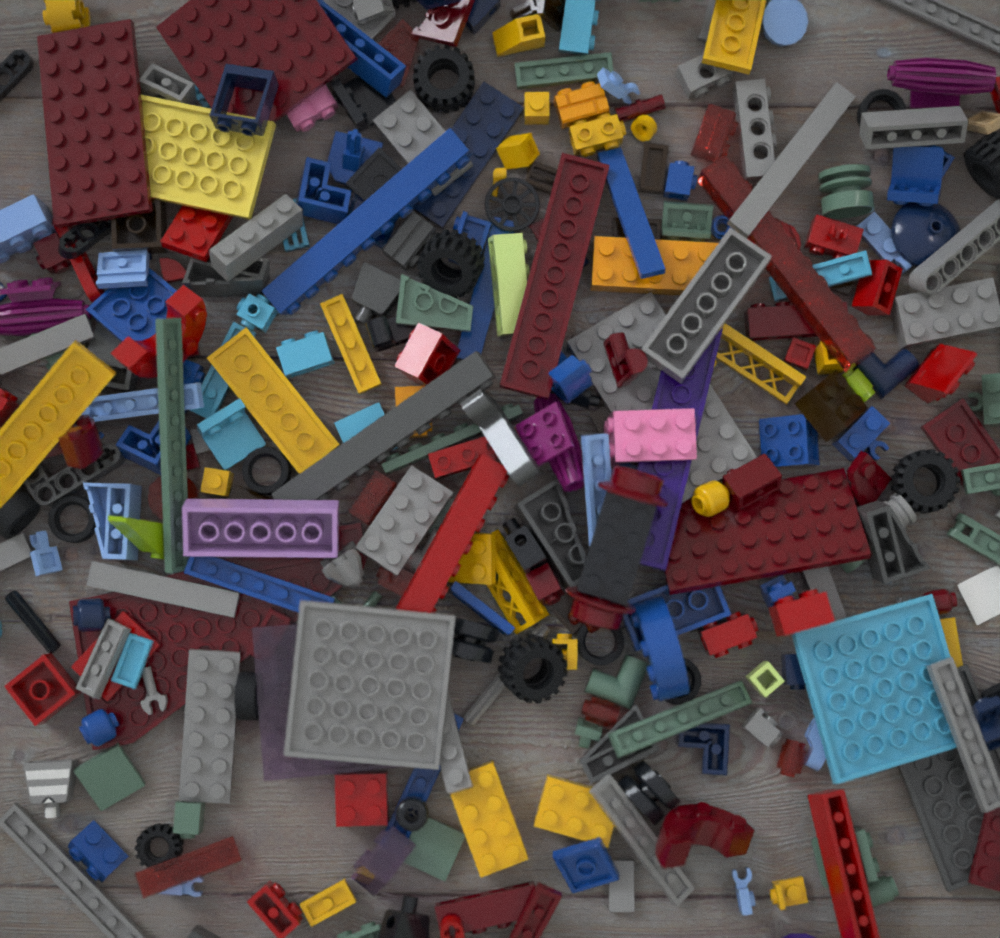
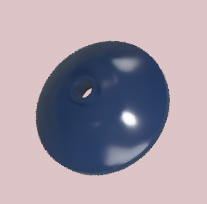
(914, 232)

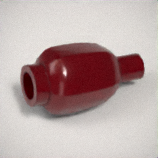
(943, 600)

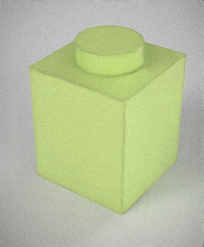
(764, 678)

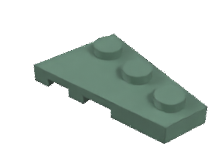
(431, 308)

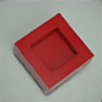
(799, 353)

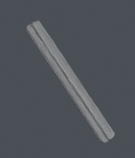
(495, 687)

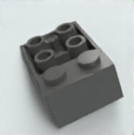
(102, 346)

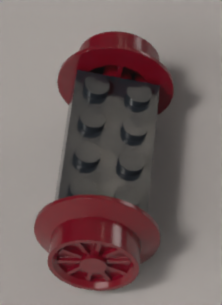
(616, 547)

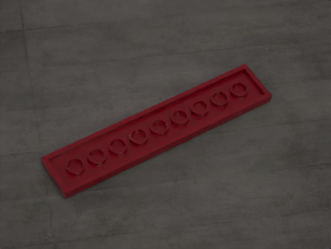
(554, 276)

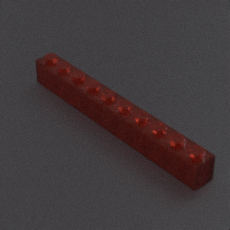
(792, 270)

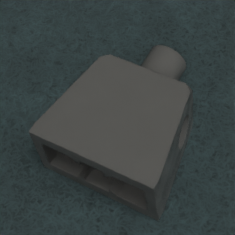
(374, 293)

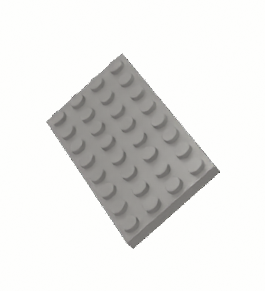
(719, 440)

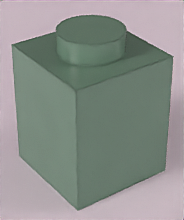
(188, 819)

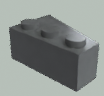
(207, 282)
(890, 546)
(603, 758)

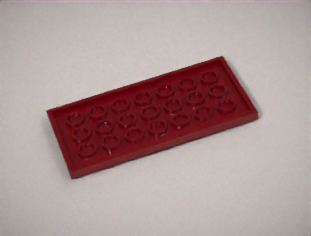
(94, 123)
(791, 530)

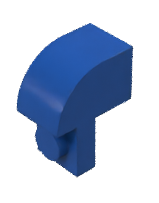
(776, 589)

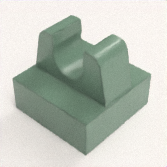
(587, 732)

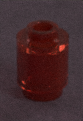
(600, 711)
(791, 758)

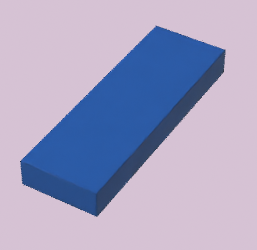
(481, 609)

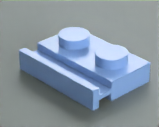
(122, 269)

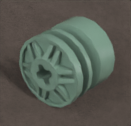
(846, 191)

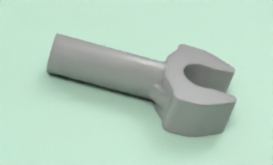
(152, 693)

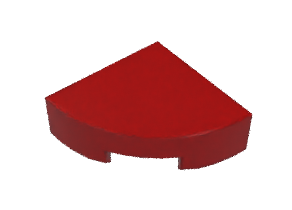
(171, 270)

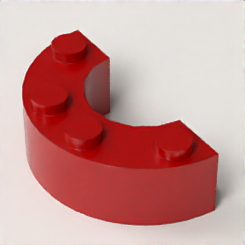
(141, 356)

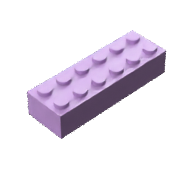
(260, 528)

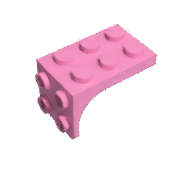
(651, 435)

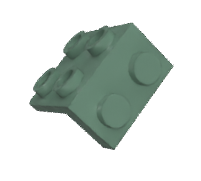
(864, 844)

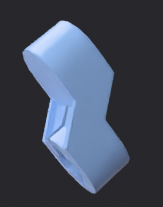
(815, 756)

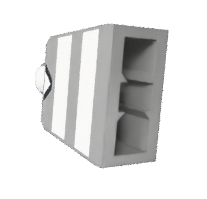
(50, 783)

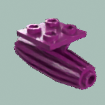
(940, 80)
(35, 308)
(553, 440)

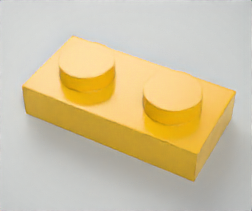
(328, 902)

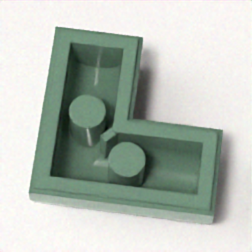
(620, 689)

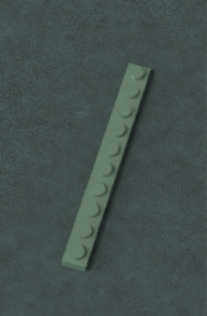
(172, 439)

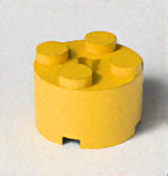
(66, 15)

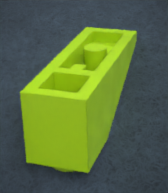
(143, 534)

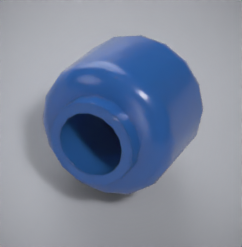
(99, 727)

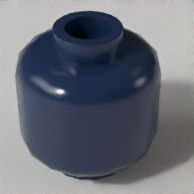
(90, 614)

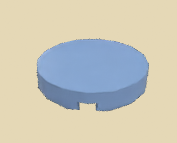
(784, 22)

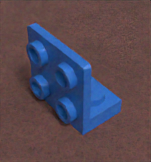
(789, 441)

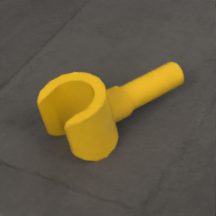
(498, 174)

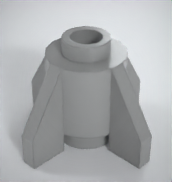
(346, 568)

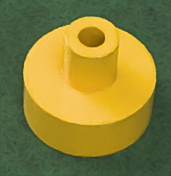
(644, 127)

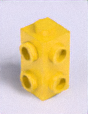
(598, 134)

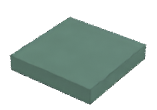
(109, 776)
(435, 848)

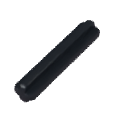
(32, 621)

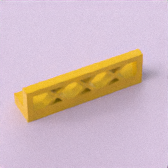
(764, 359)
(513, 580)

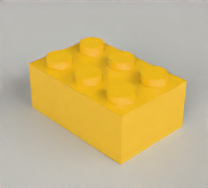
(571, 811)

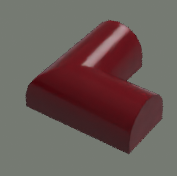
(624, 362)

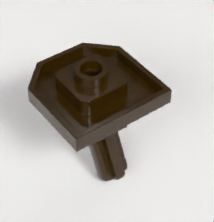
(549, 10)

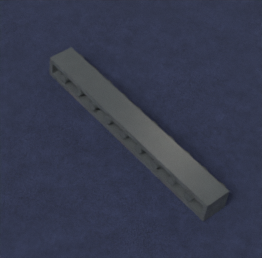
(390, 431)

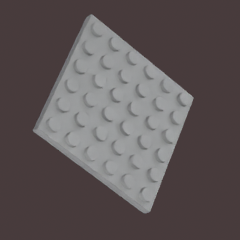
(369, 685)

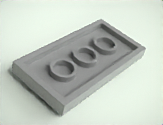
(411, 130)
(404, 520)

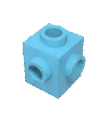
(262, 318)

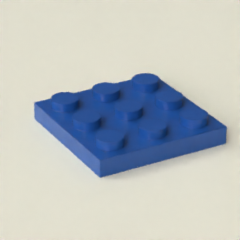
(133, 309)

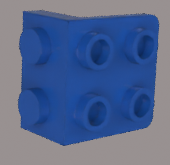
(916, 175)

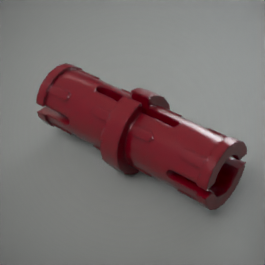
(640, 107)

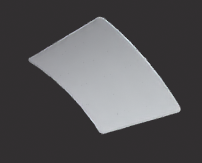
(982, 594)

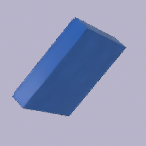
(586, 865)

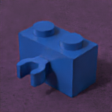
(863, 435)

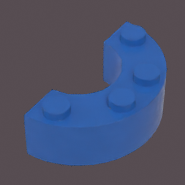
(570, 378)
(663, 649)

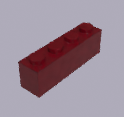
(776, 322)
(486, 908)

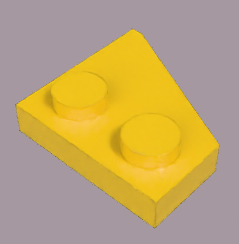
(479, 563)

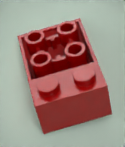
(940, 372)

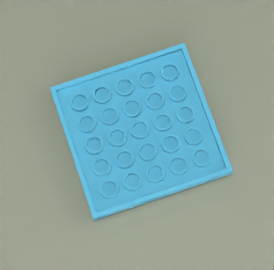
(874, 687)

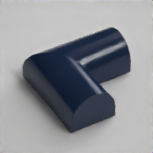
(888, 375)
(715, 745)

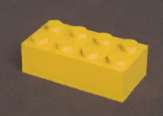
(489, 822)

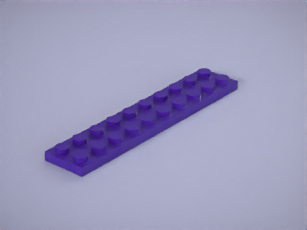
(673, 395)

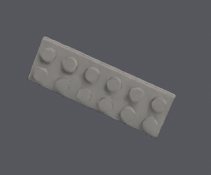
(209, 726)

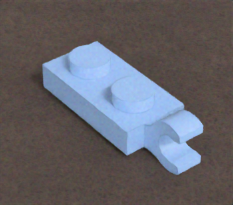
(880, 240)

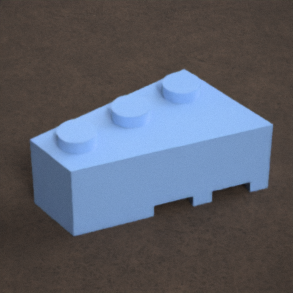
(114, 500)

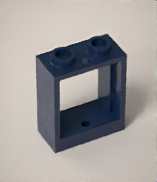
(246, 78)

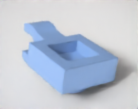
(613, 84)
(44, 558)
(186, 888)
(744, 897)

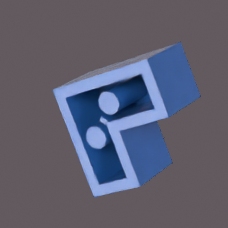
(317, 197)
(143, 447)

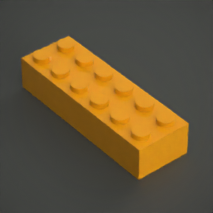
(616, 271)

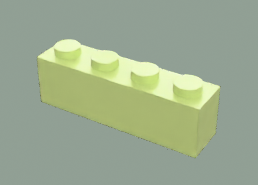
(508, 278)

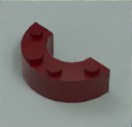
(80, 443)
(701, 826)

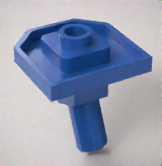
(349, 153)

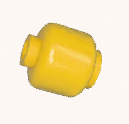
(710, 498)

